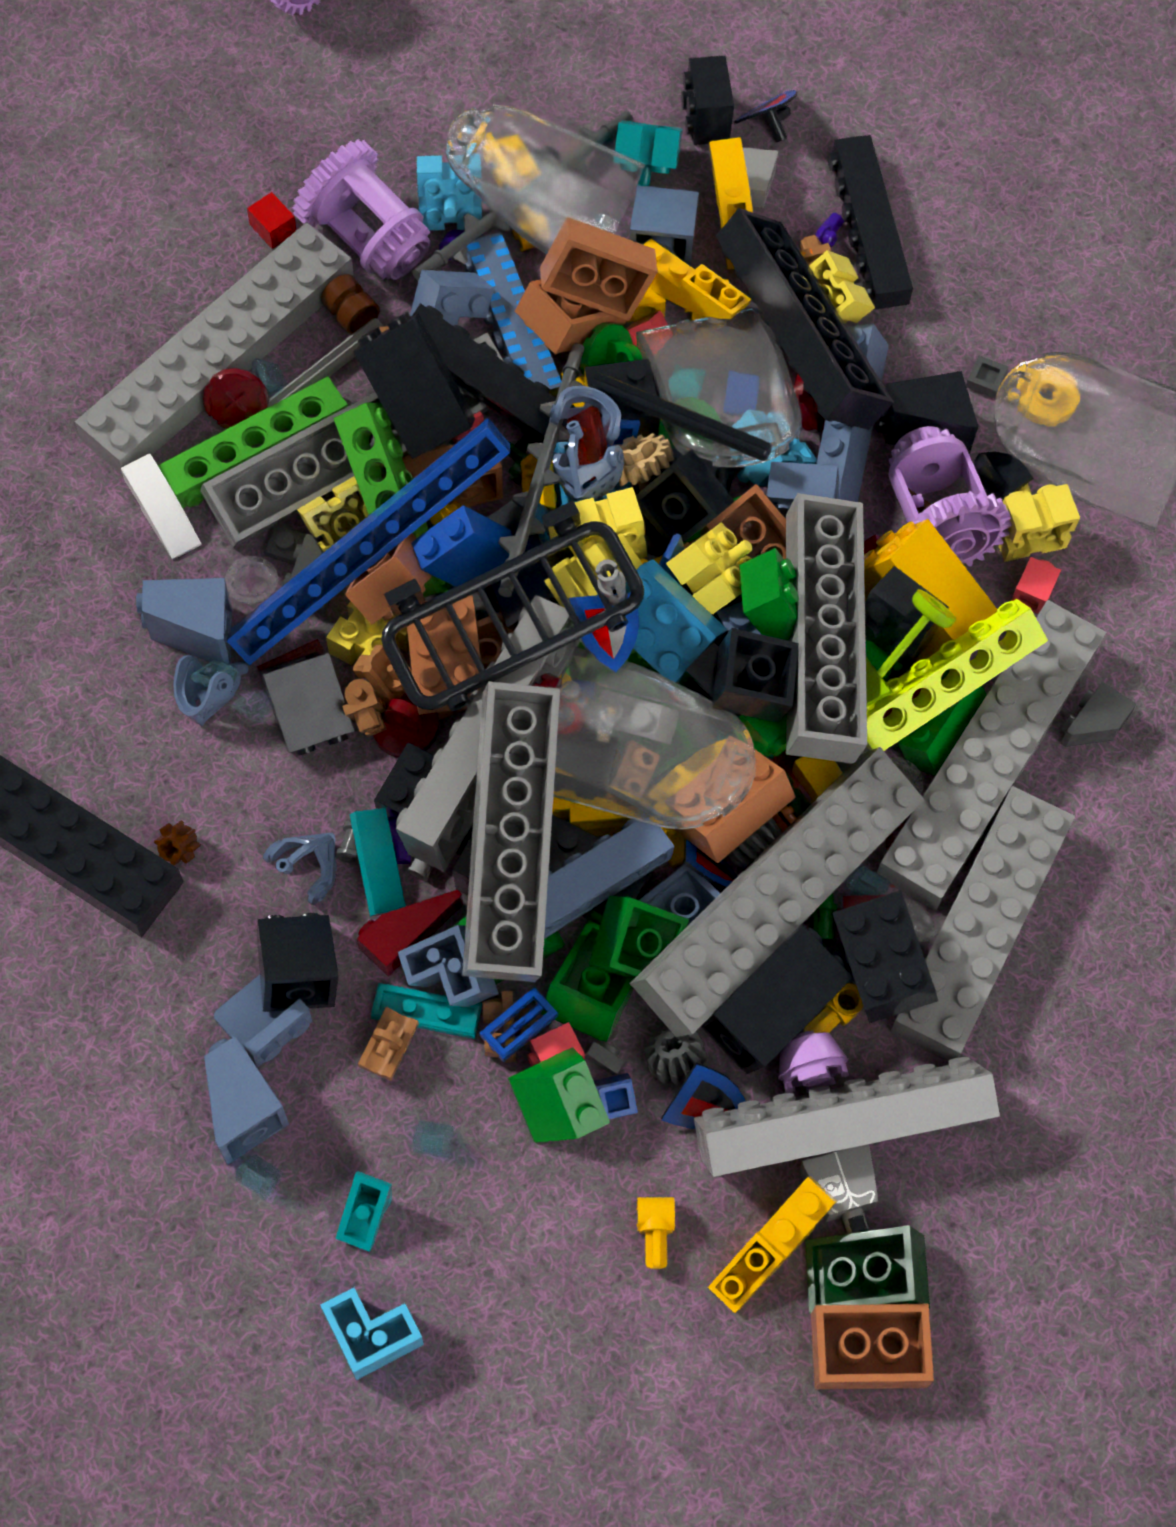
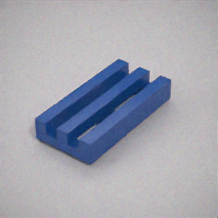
(508, 1051)

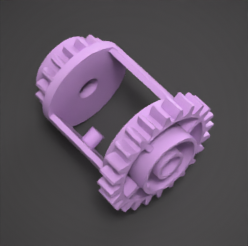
(338, 187)
(931, 461)

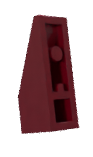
(405, 927)

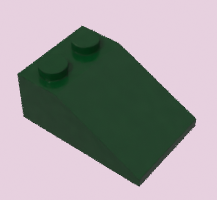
(868, 1268)

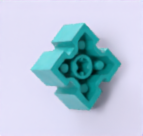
(650, 144)

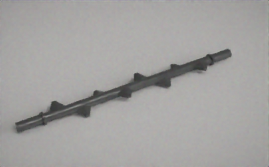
(475, 228)
(542, 475)

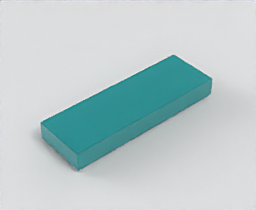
(377, 861)
(429, 1009)

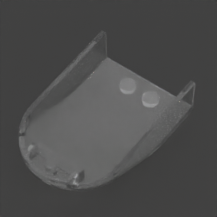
(539, 172)
(728, 374)
(1092, 430)
(647, 746)

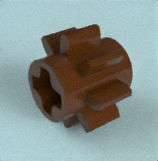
(177, 843)

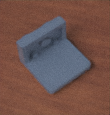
(258, 1031)

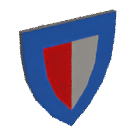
(606, 647)

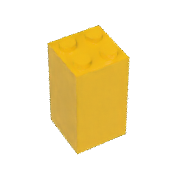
(931, 563)

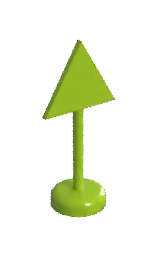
(932, 611)

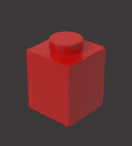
(271, 220)

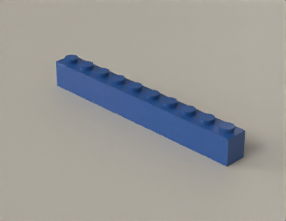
(369, 541)

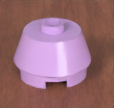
(811, 1061)

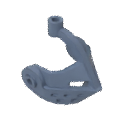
(590, 396)
(607, 470)
(211, 699)
(324, 849)

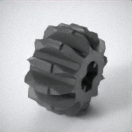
(755, 844)
(674, 1056)

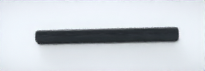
(682, 416)

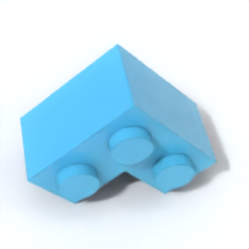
(367, 1342)

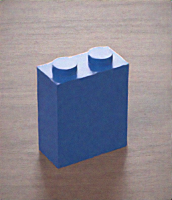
(461, 546)

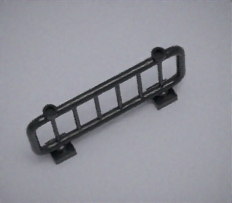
(563, 532)

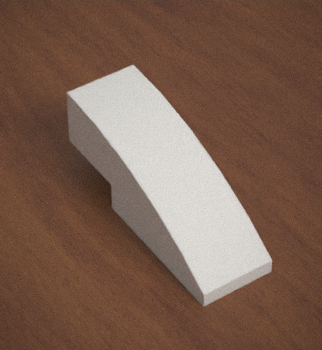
(160, 506)

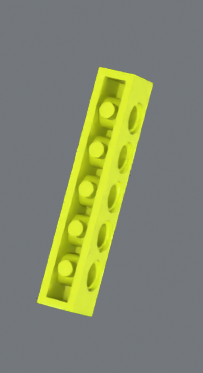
(964, 677)

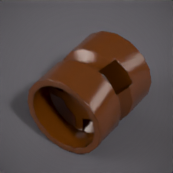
(349, 302)

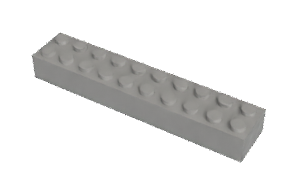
(228, 334)
(290, 475)
(989, 759)
(776, 893)

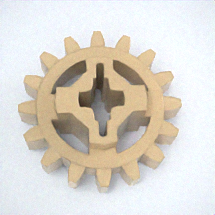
(644, 458)

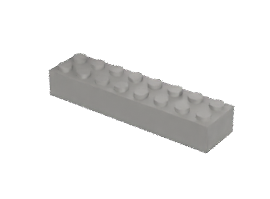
(830, 677)
(446, 798)
(511, 832)
(985, 921)
(845, 1116)

